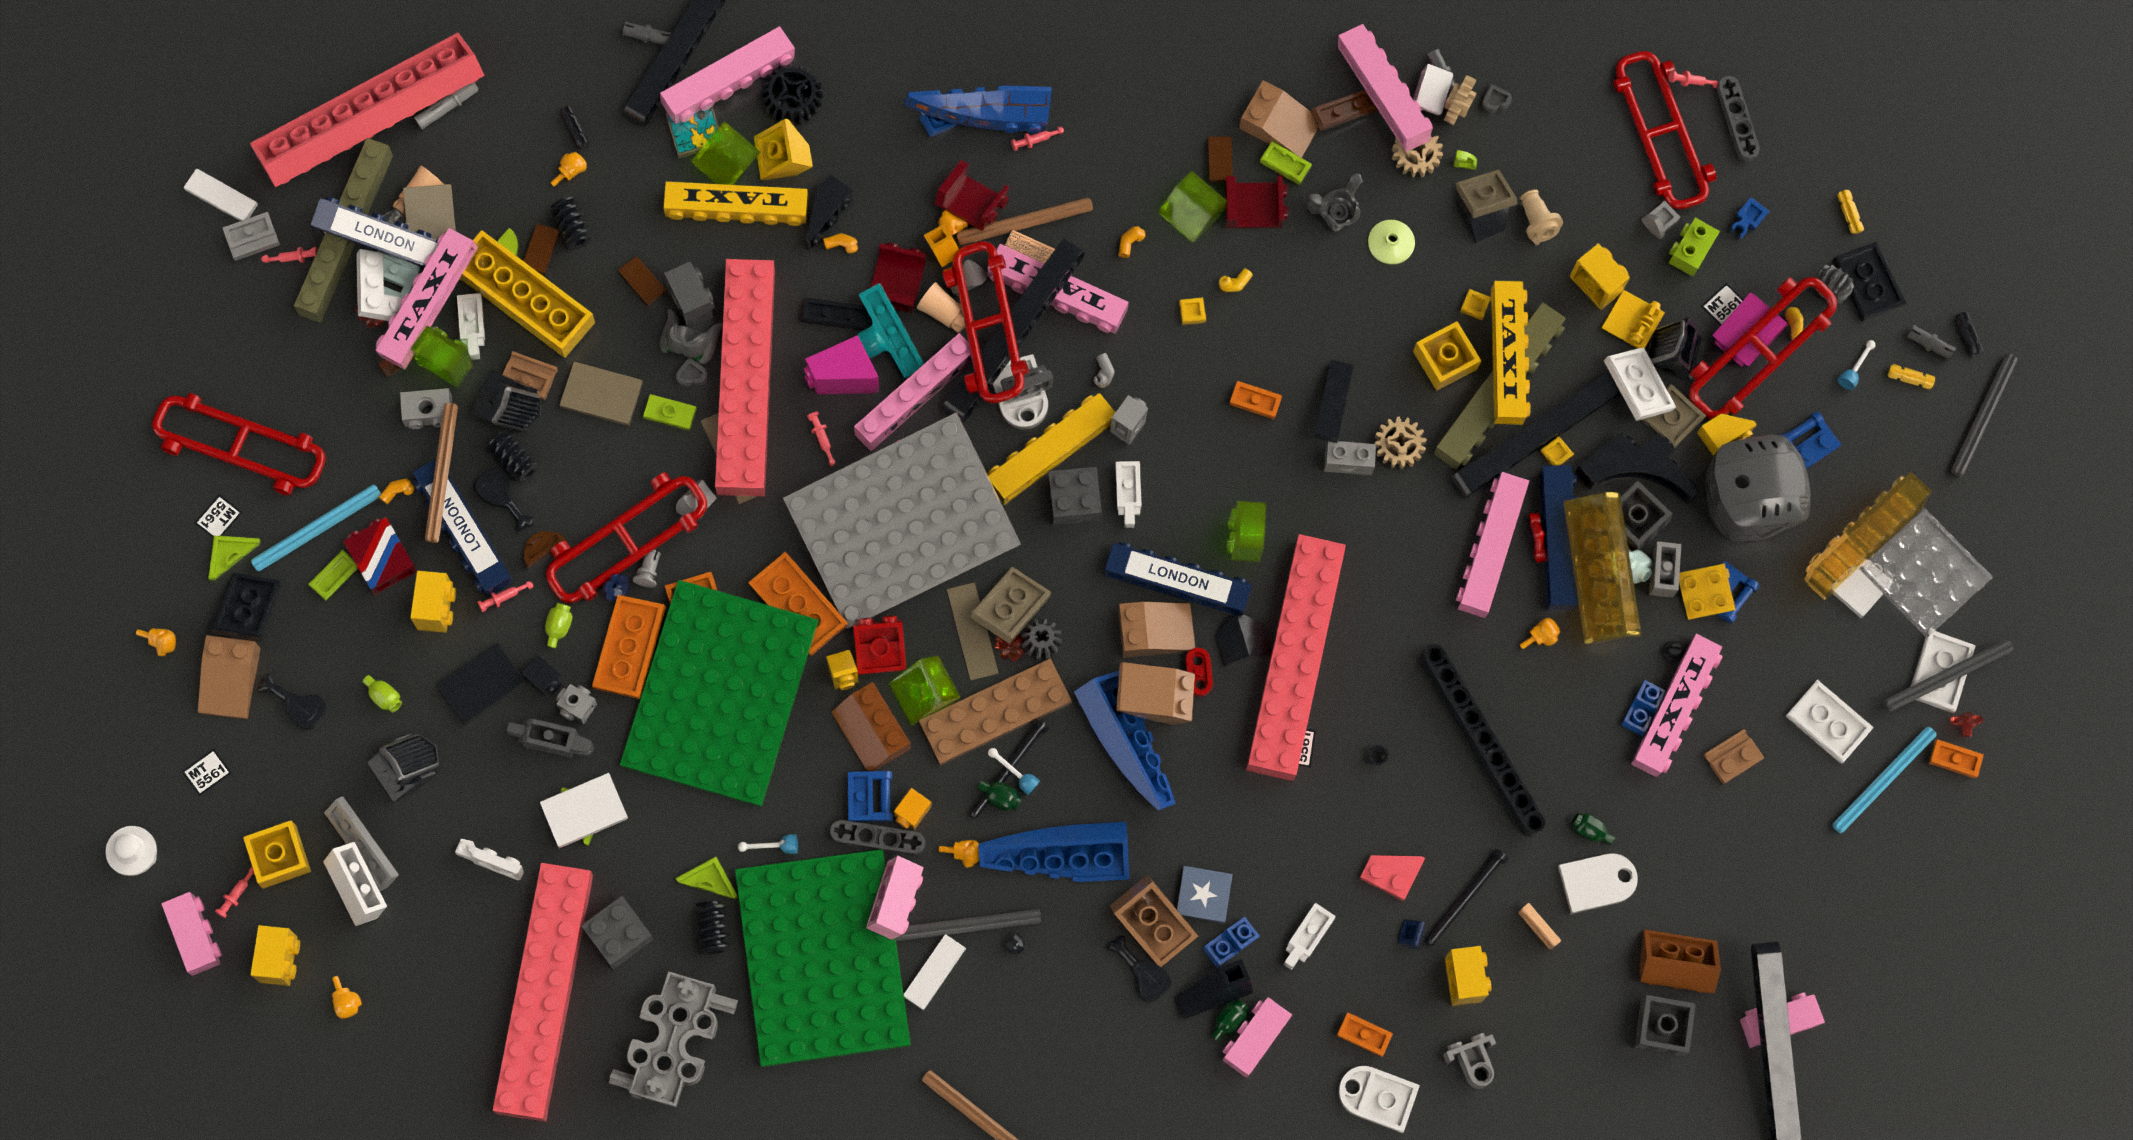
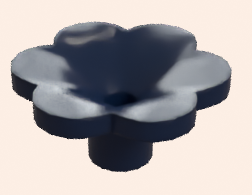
(616, 586)

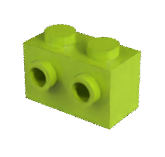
(1693, 247)

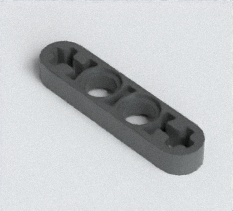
(1739, 118)
(877, 839)

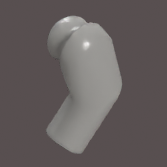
(1106, 373)

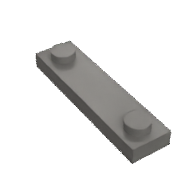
(353, 830)

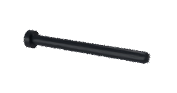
(1039, 727)
(1498, 858)

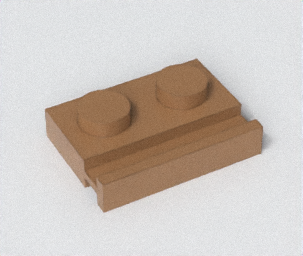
(532, 372)
(1733, 756)

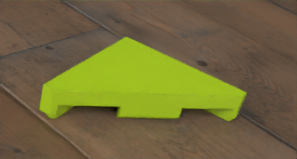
(228, 552)
(709, 878)

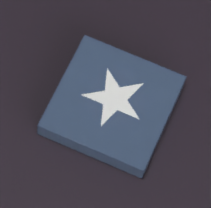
(1204, 894)

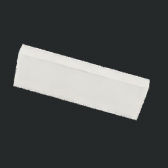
(220, 195)
(934, 972)

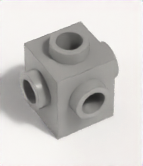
(579, 711)

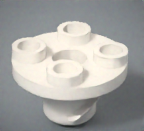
(131, 851)

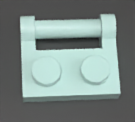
(399, 273)

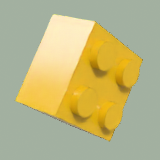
(1600, 276)
(1446, 356)
(433, 601)
(277, 854)
(275, 955)
(1467, 975)

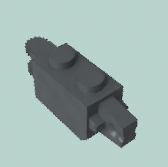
(550, 738)

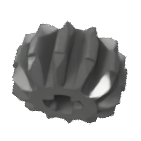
(1836, 281)
(1041, 630)

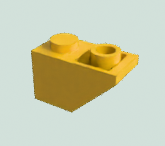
(1724, 430)
(842, 670)

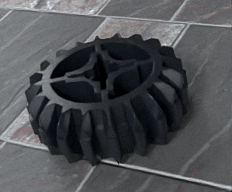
(805, 82)

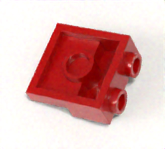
(879, 645)

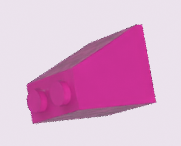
(1740, 321)
(842, 370)

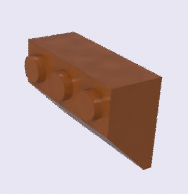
(871, 728)
(1679, 961)

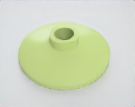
(1388, 251)

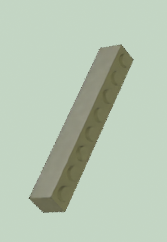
(333, 250)
(1479, 413)

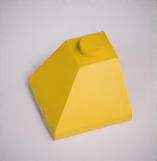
(782, 151)

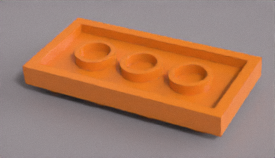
(789, 588)
(629, 646)

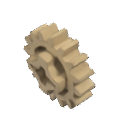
(1460, 100)
(1415, 162)
(1409, 441)

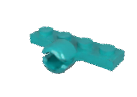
(888, 332)

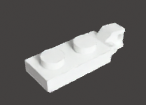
(471, 322)
(1128, 491)
(488, 859)
(1308, 935)

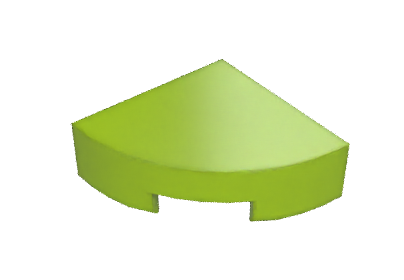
(1465, 160)
(509, 241)

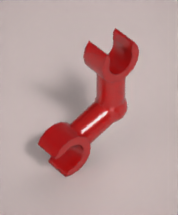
(1539, 550)

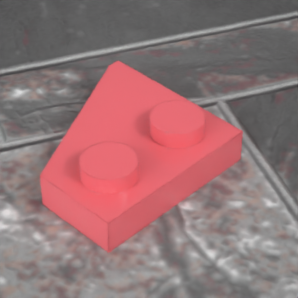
(1392, 873)

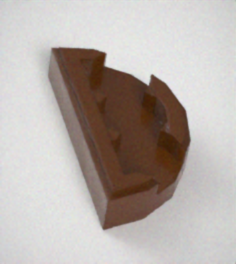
(539, 546)

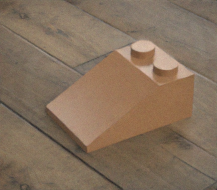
(1279, 119)
(1155, 628)
(227, 676)
(1156, 693)
(1153, 921)

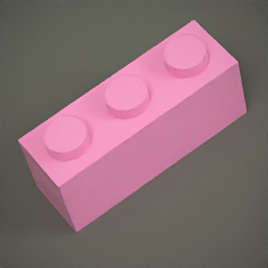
(895, 898)
(192, 933)
(1802, 1015)
(1256, 1036)

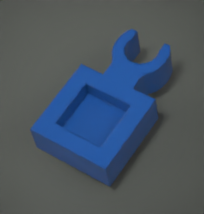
(1750, 216)

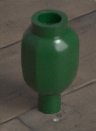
(1000, 795)
(1591, 828)
(1230, 1019)

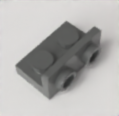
(1035, 381)

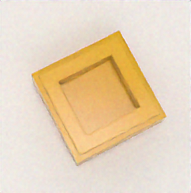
(1475, 304)
(1192, 311)
(1556, 452)

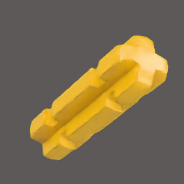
(1850, 212)
(1911, 376)

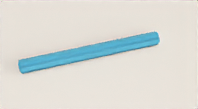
(315, 528)
(1884, 780)

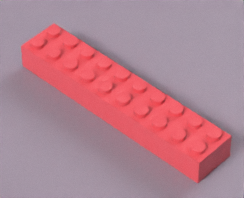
(367, 109)
(745, 378)
(1296, 658)
(543, 992)

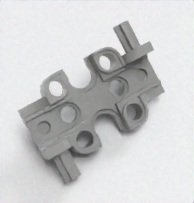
(667, 1085)

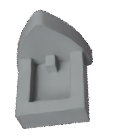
(1660, 220)
(973, 275)
(688, 502)

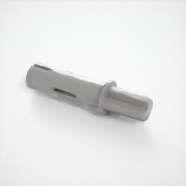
(445, 105)

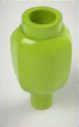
(557, 623)
(383, 694)

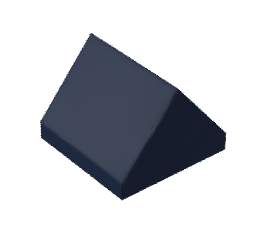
(1412, 933)

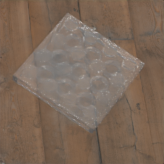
(1925, 573)

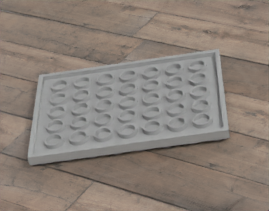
(902, 520)

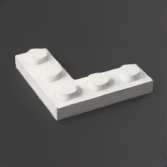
(370, 288)

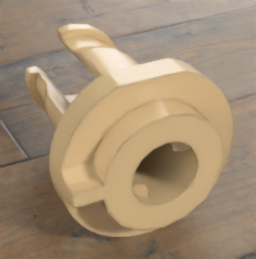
(1542, 222)

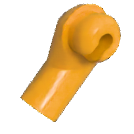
(1128, 238)
(841, 240)
(394, 487)

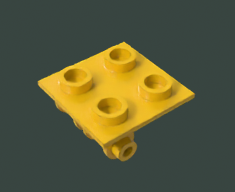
(1633, 319)
(1706, 591)

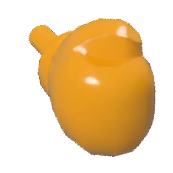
(570, 167)
(952, 222)
(1544, 632)
(162, 639)
(964, 850)
(344, 1001)

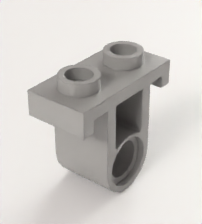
(1472, 1057)

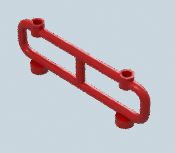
(1703, 174)
(955, 277)
(1789, 290)
(284, 482)
(564, 553)

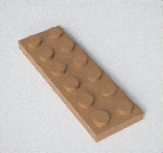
(995, 711)

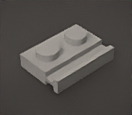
(251, 236)

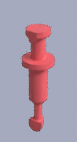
(1686, 79)
(1035, 138)
(292, 256)
(821, 435)
(503, 596)
(231, 899)

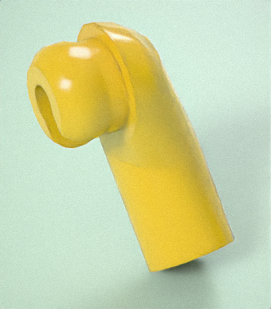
(1235, 284)
(1795, 321)

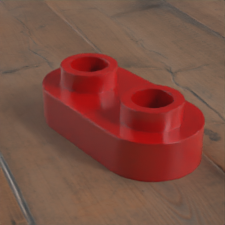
(1202, 672)

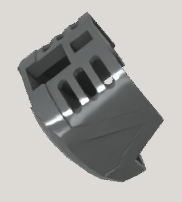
(1772, 479)

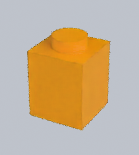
(942, 244)
(912, 809)

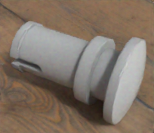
(647, 571)

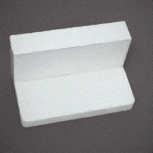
(1433, 89)

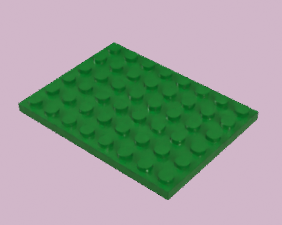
(719, 693)
(813, 966)

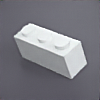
(355, 883)

